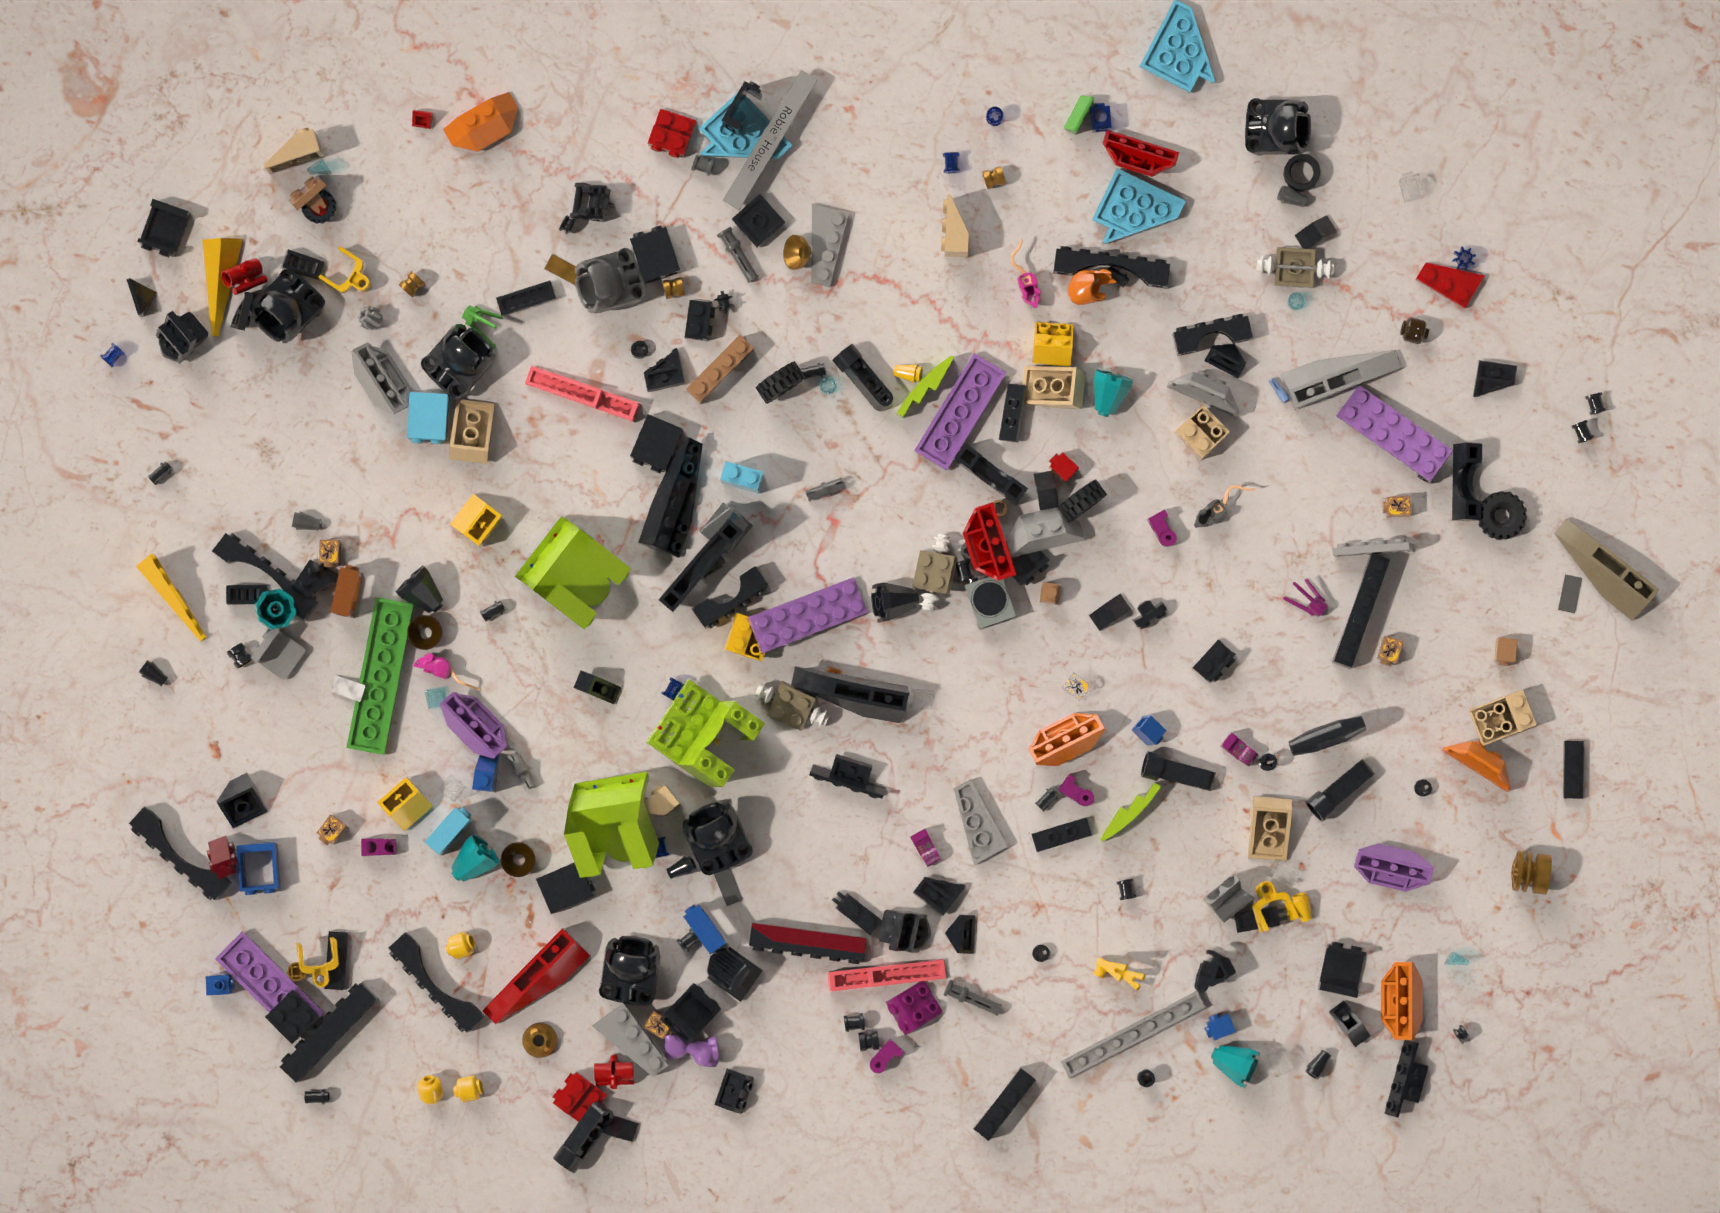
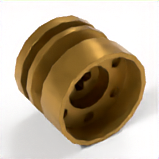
(1531, 872)

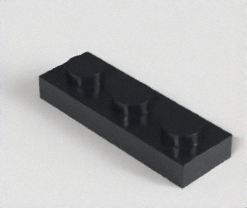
(1573, 769)

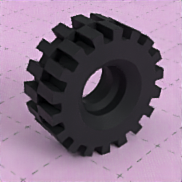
(780, 382)
(1082, 500)
(1516, 512)

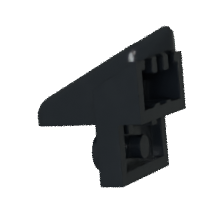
(180, 336)
(904, 930)
(732, 972)

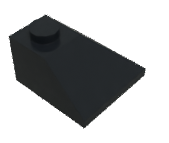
(241, 801)

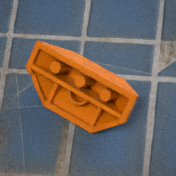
(483, 123)
(1066, 739)
(1481, 761)
(1402, 1000)

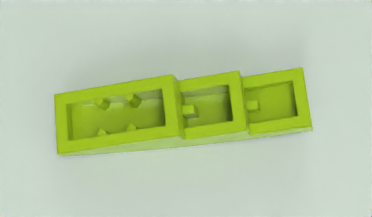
(930, 381)
(1124, 817)

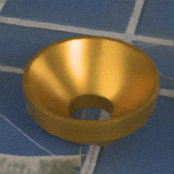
(793, 252)
(550, 1040)

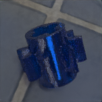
(1467, 253)

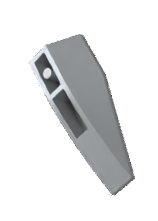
(1334, 375)

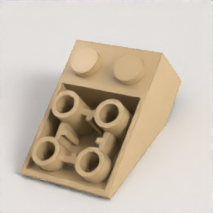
(957, 236)
(1502, 717)

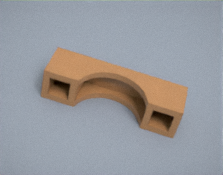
(713, 375)

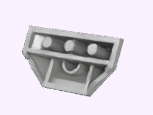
(380, 378)
(1206, 390)
(1042, 531)

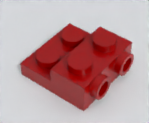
(671, 133)
(577, 1096)

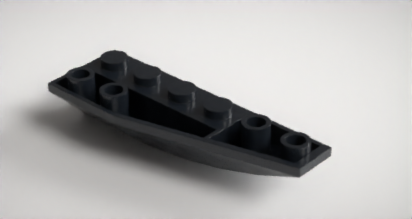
(674, 502)
(855, 694)

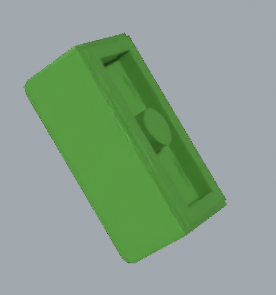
(1079, 114)

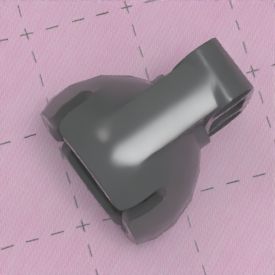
(609, 281)

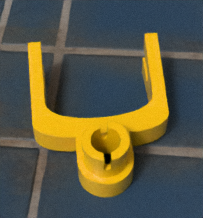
(355, 278)
(1268, 896)
(319, 969)
(1118, 971)

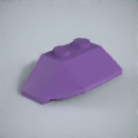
(474, 724)
(1393, 867)

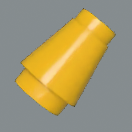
(908, 372)
(1302, 906)

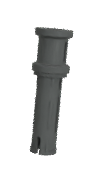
(731, 245)
(963, 994)

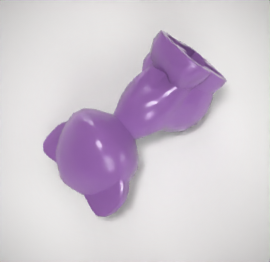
(703, 1052)

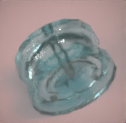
(1293, 296)
(831, 390)

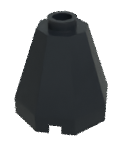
(421, 591)
(892, 601)

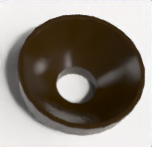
(415, 628)
(508, 855)

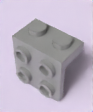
(278, 653)

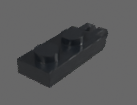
(857, 913)
(1247, 922)

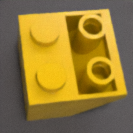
(1052, 343)
(476, 520)
(742, 639)
(405, 804)

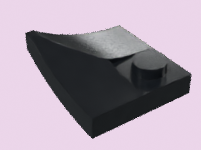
(241, 319)

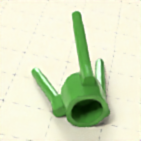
(473, 315)

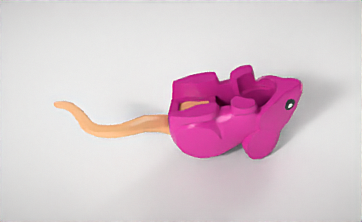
(1027, 282)
(439, 667)

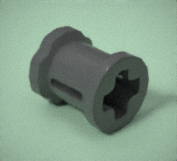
(703, 165)

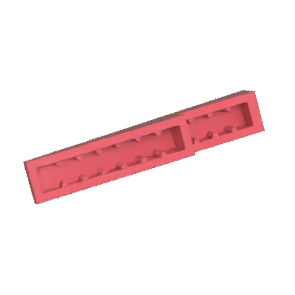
(583, 394)
(886, 975)

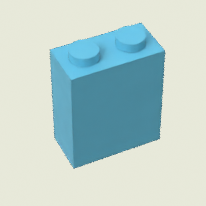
(428, 417)
(742, 477)
(449, 830)

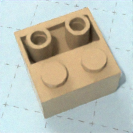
(1202, 432)
(661, 802)

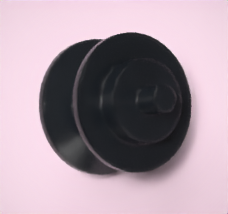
(724, 302)

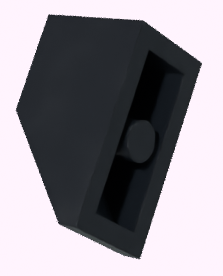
(597, 687)
(1349, 1023)

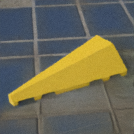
(219, 256)
(158, 578)

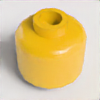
(460, 945)
(430, 1089)
(468, 1089)

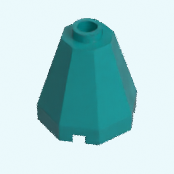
(1110, 391)
(275, 609)
(474, 859)
(1236, 1063)

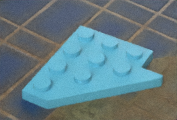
(1178, 50)
(728, 144)
(1134, 207)

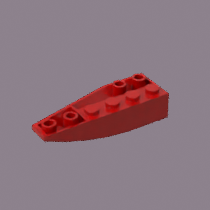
(540, 975)

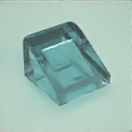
(319, 168)
(435, 697)
(1455, 959)

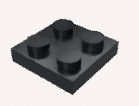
(758, 220)
(292, 1016)

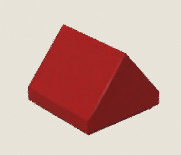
(422, 119)

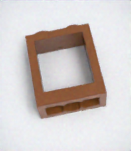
(347, 591)

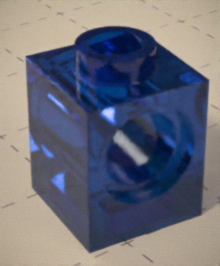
(1097, 126)

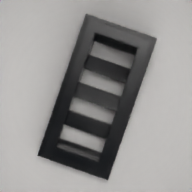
(285, 265)
(229, 594)

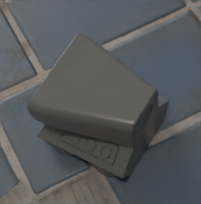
(718, 519)
(1228, 898)

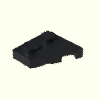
(665, 373)
(1493, 376)
(314, 579)
(938, 893)

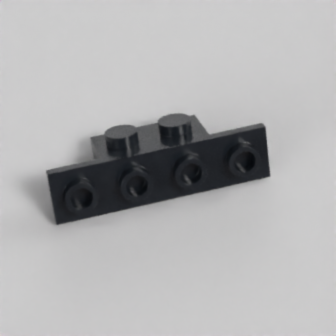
(849, 774)
(1407, 1080)

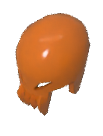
(1083, 286)

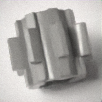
(370, 318)

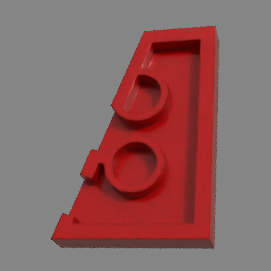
(1450, 282)

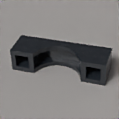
(1236, 329)
(990, 474)
(1464, 501)
(751, 584)
(1004, 1104)

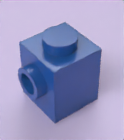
(1149, 730)
(219, 985)
(1219, 1026)

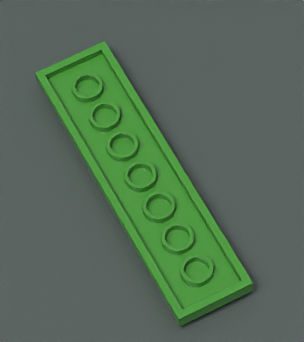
(380, 676)

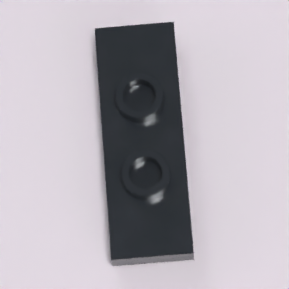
(526, 298)
(1013, 413)
(1061, 834)
(337, 975)

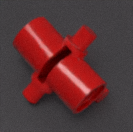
(244, 276)
(614, 1073)

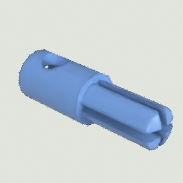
(1280, 393)

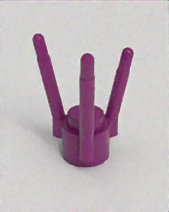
(1317, 605)

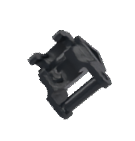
(597, 205)
(1213, 972)

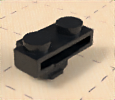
(1149, 612)

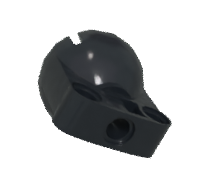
(1277, 126)
(286, 307)
(459, 360)
(716, 836)
(630, 970)

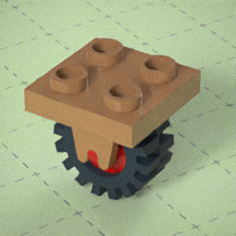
(315, 201)

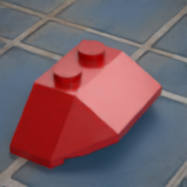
(1138, 154)
(987, 544)

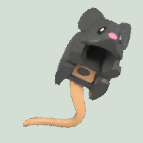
(1215, 509)

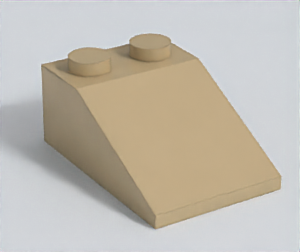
(297, 150)
(1054, 386)
(471, 431)
(1269, 828)

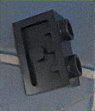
(698, 320)
(1028, 565)
(1214, 661)
(734, 1091)

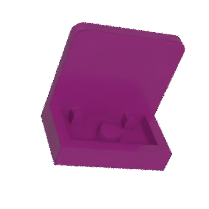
(914, 1007)

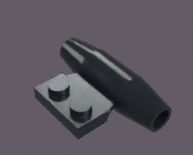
(1327, 735)

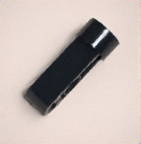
(849, 362)
(1157, 767)
(1324, 803)
(584, 1136)

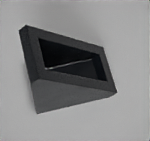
(1315, 232)
(1046, 490)
(1109, 612)

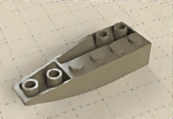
(1606, 571)

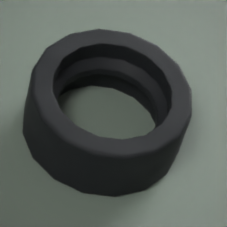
(1304, 158)

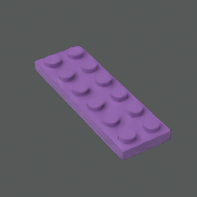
(960, 411)
(1394, 433)
(807, 615)
(260, 974)

